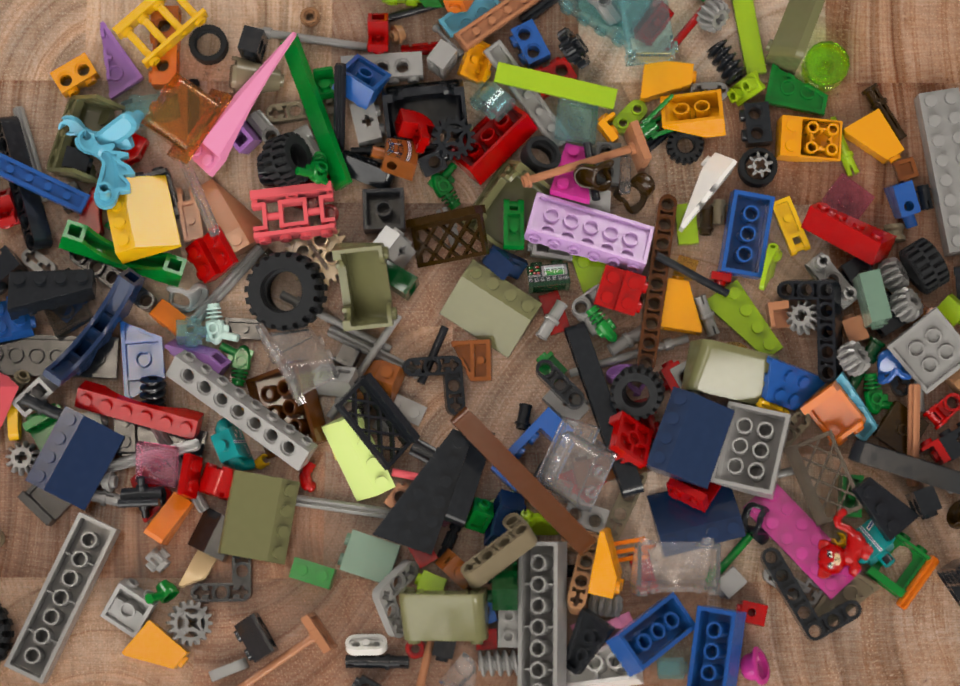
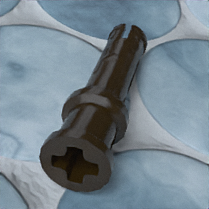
(877, 101)

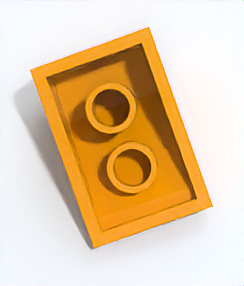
(695, 113)
(606, 572)

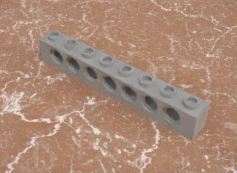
(230, 409)

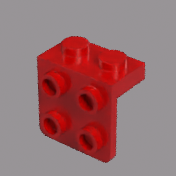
(692, 495)

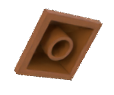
(387, 375)

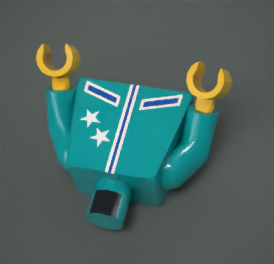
(233, 448)
(876, 541)

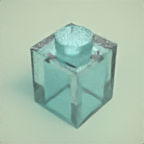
(671, 668)

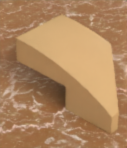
(198, 569)

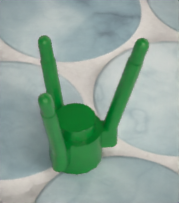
(649, 124)

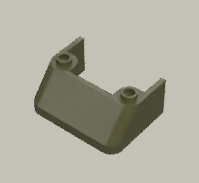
(793, 34)
(94, 113)

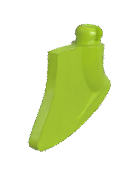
(773, 255)
(538, 523)

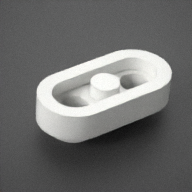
(366, 644)

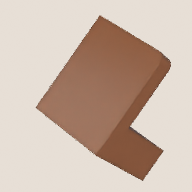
(777, 314)

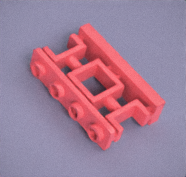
(289, 197)

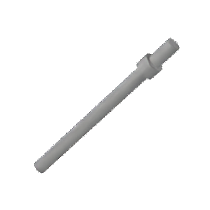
(316, 39)
(336, 322)
(667, 344)
(368, 360)

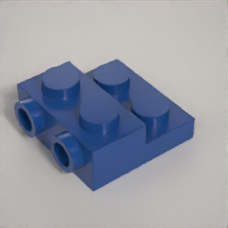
(15, 328)

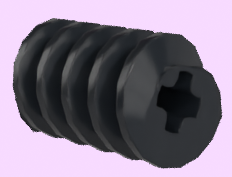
(726, 62)
(154, 390)

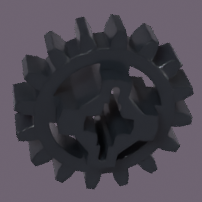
(573, 48)
(448, 131)

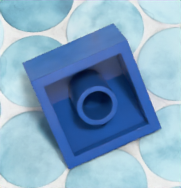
(364, 81)

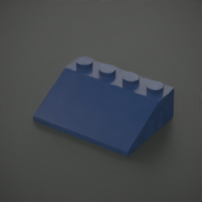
(690, 438)
(75, 458)
(682, 523)

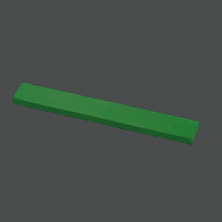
(317, 114)

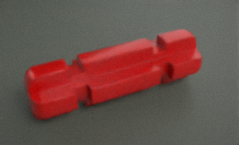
(424, 47)

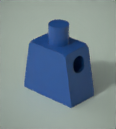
(903, 194)

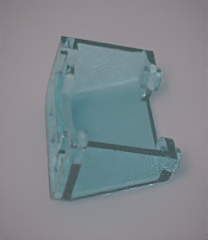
(647, 31)

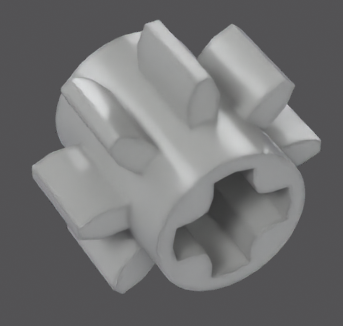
(759, 158)
(157, 560)

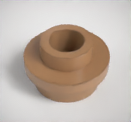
(310, 11)
(397, 34)

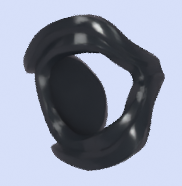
(755, 531)

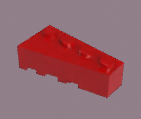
(848, 233)

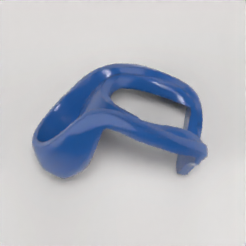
(890, 365)

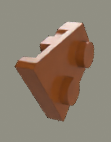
(476, 358)

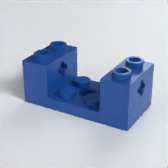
(547, 424)

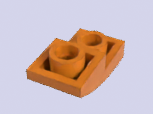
(166, 315)

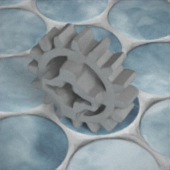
(182, 628)

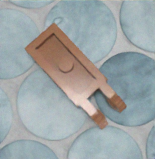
(189, 217)

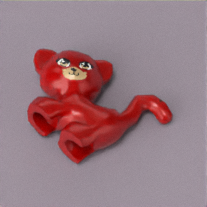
(834, 558)

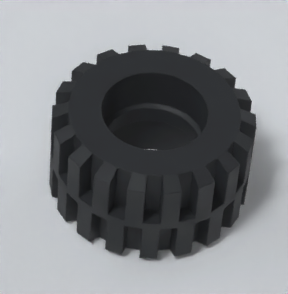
(283, 155)
(924, 266)
(649, 379)

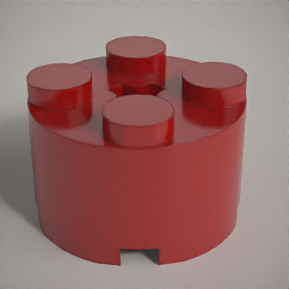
(216, 481)

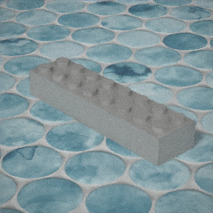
(940, 135)
(62, 598)
(542, 615)

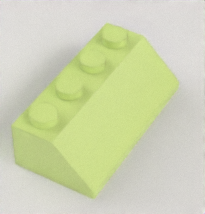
(357, 463)

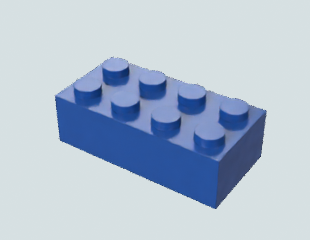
(746, 234)
(651, 634)
(716, 646)

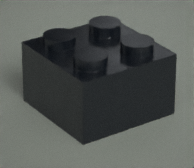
(383, 208)

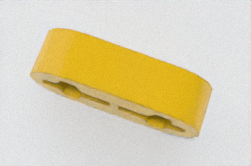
(14, 424)

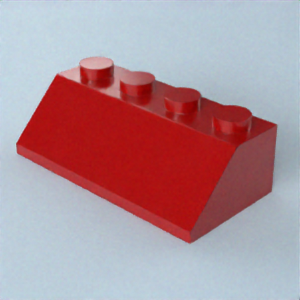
(495, 143)

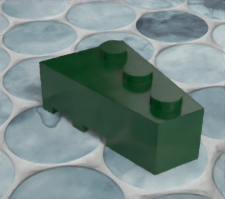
(504, 589)

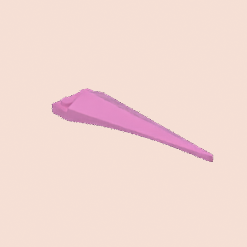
(220, 139)

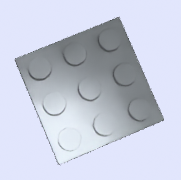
(928, 350)

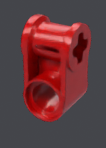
(941, 412)

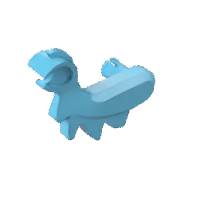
(117, 131)
(113, 171)

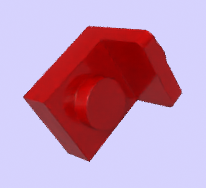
(937, 452)

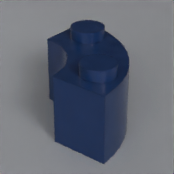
(504, 504)

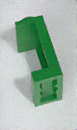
(919, 557)

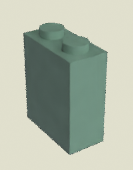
(872, 299)
(368, 556)

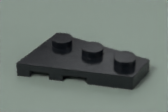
(884, 509)
(586, 640)

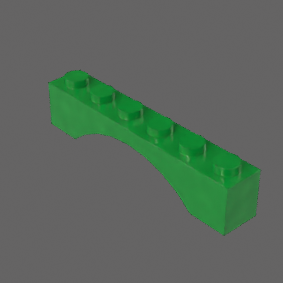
(87, 243)

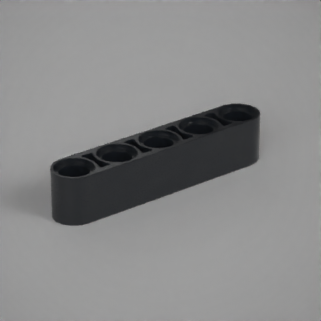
(104, 274)
(465, 487)

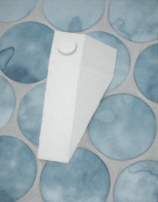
(713, 174)
(604, 671)

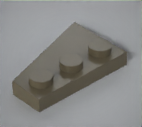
(856, 590)

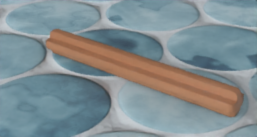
(913, 425)

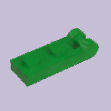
(513, 224)

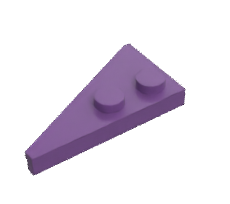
(120, 70)

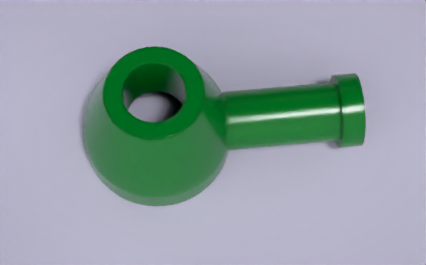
(165, 592)

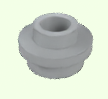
(109, 481)

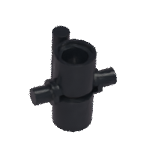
(142, 497)

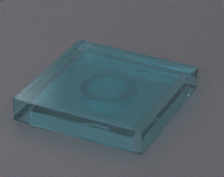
(576, 121)

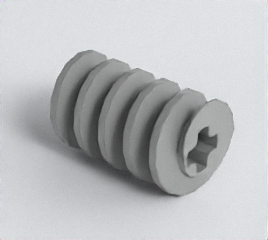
(497, 663)

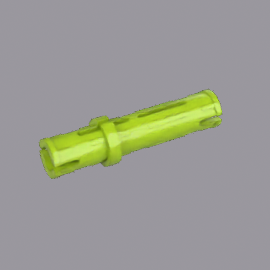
(847, 157)

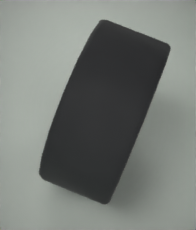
(211, 29)
(545, 145)
(757, 183)

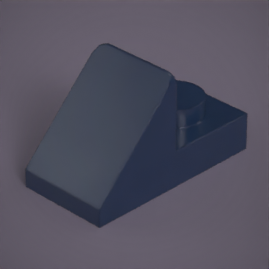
(504, 263)

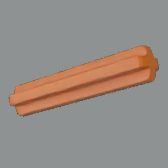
(917, 582)

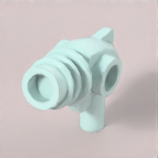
(216, 327)

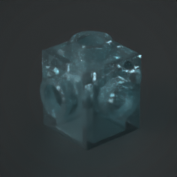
(183, 330)

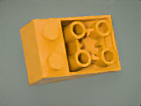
(808, 139)

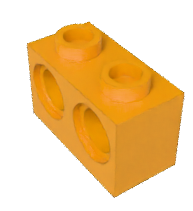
(73, 71)

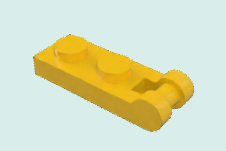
(790, 225)

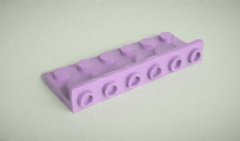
(589, 233)

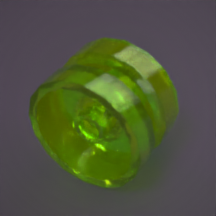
(822, 55)

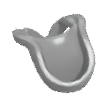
(196, 294)

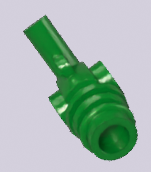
(317, 170)
(443, 186)
(604, 327)
(240, 360)
(874, 397)

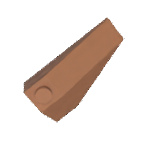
(232, 217)

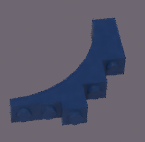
(99, 330)

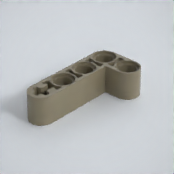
(501, 552)

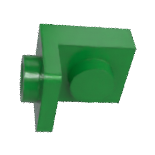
(324, 80)
(544, 369)
(480, 515)

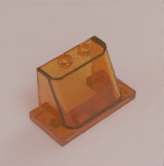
(184, 116)

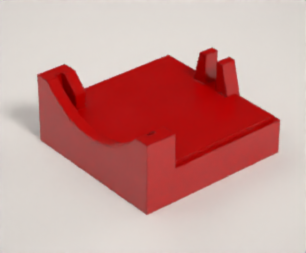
(630, 439)

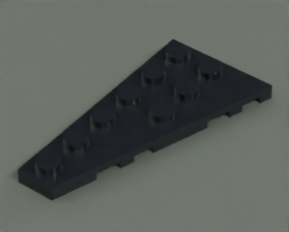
(423, 506)

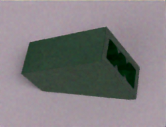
(401, 281)

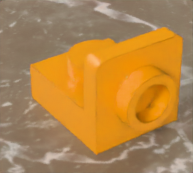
(608, 131)

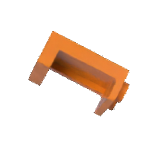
(836, 412)

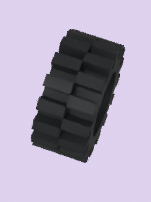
(679, 156)

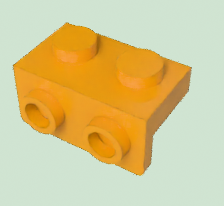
(475, 64)

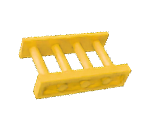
(140, 16)

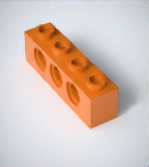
(172, 57)

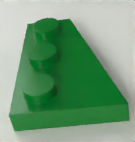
(792, 94)

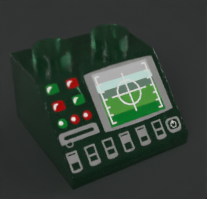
(548, 277)

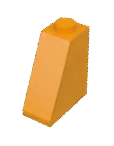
(666, 79)
(875, 137)
(679, 308)
(156, 647)

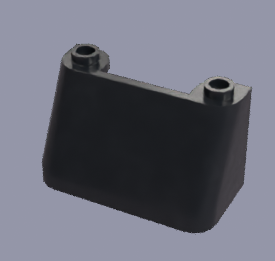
(432, 99)

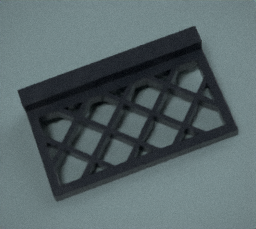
(385, 411)

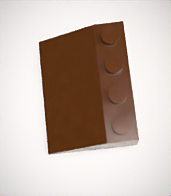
(274, 394)

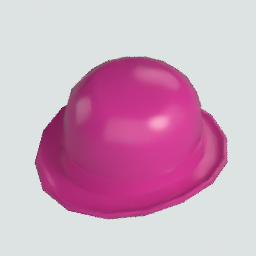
(755, 666)

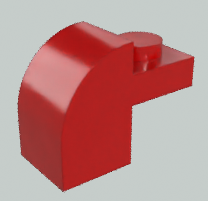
(378, 33)
(414, 126)
(8, 211)

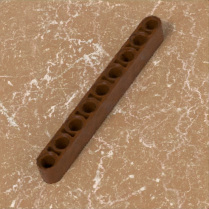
(660, 275)
(523, 481)

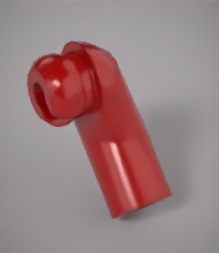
(305, 477)

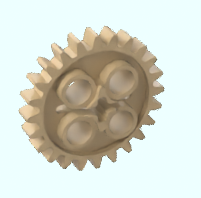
(326, 249)

